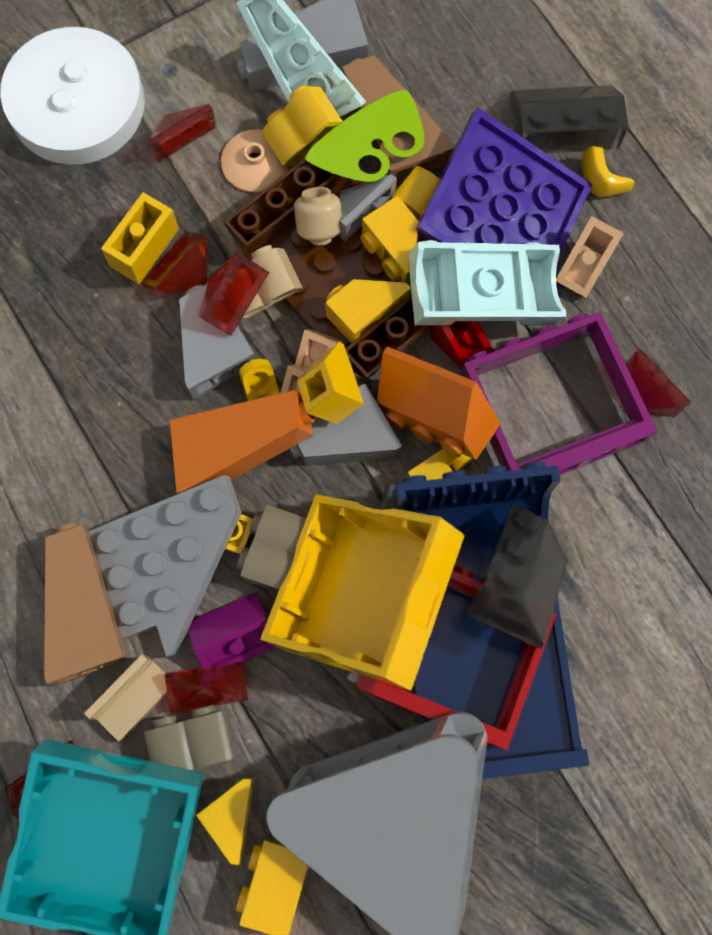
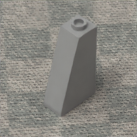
(331, 23)

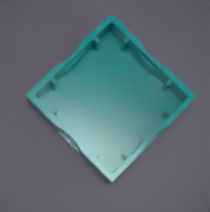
(99, 842)

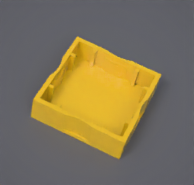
(364, 589)

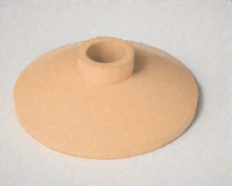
(249, 173)

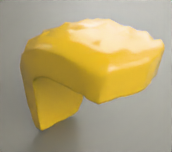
(597, 173)
(258, 379)

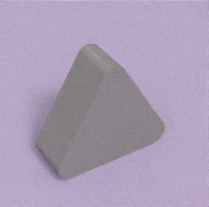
(393, 822)

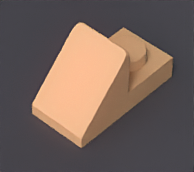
(589, 256)

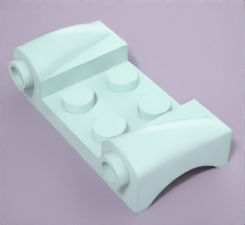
(484, 283)

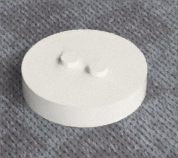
(73, 95)

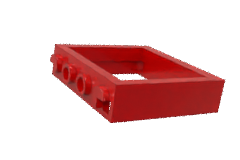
(499, 735)

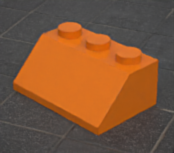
(435, 404)

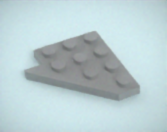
(164, 559)

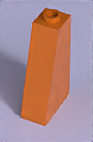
(236, 437)

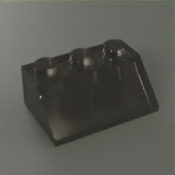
(570, 117)
(520, 578)

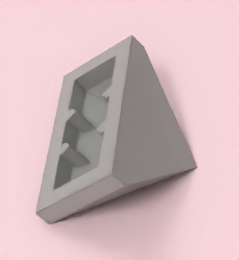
(362, 200)

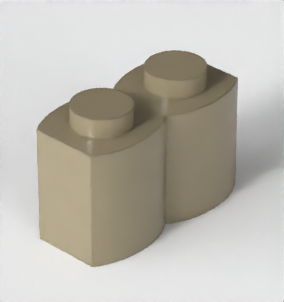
(272, 548)
(191, 742)

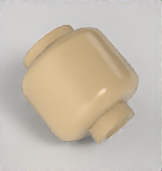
(318, 215)

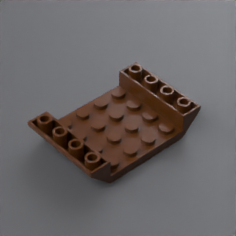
(321, 268)

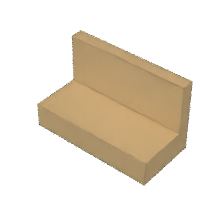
(130, 698)

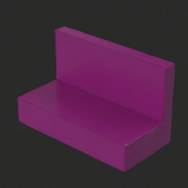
(230, 633)

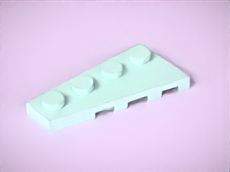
(295, 54)

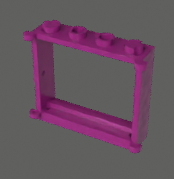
(594, 447)

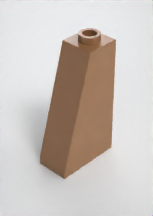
(374, 82)
(79, 617)

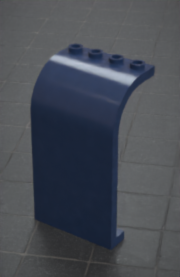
(473, 663)

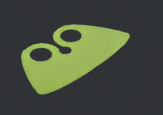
(351, 140)

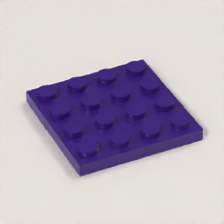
(502, 191)

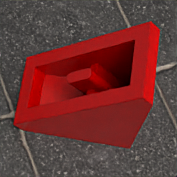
(461, 340)

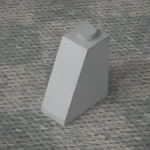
(208, 352)
(357, 438)

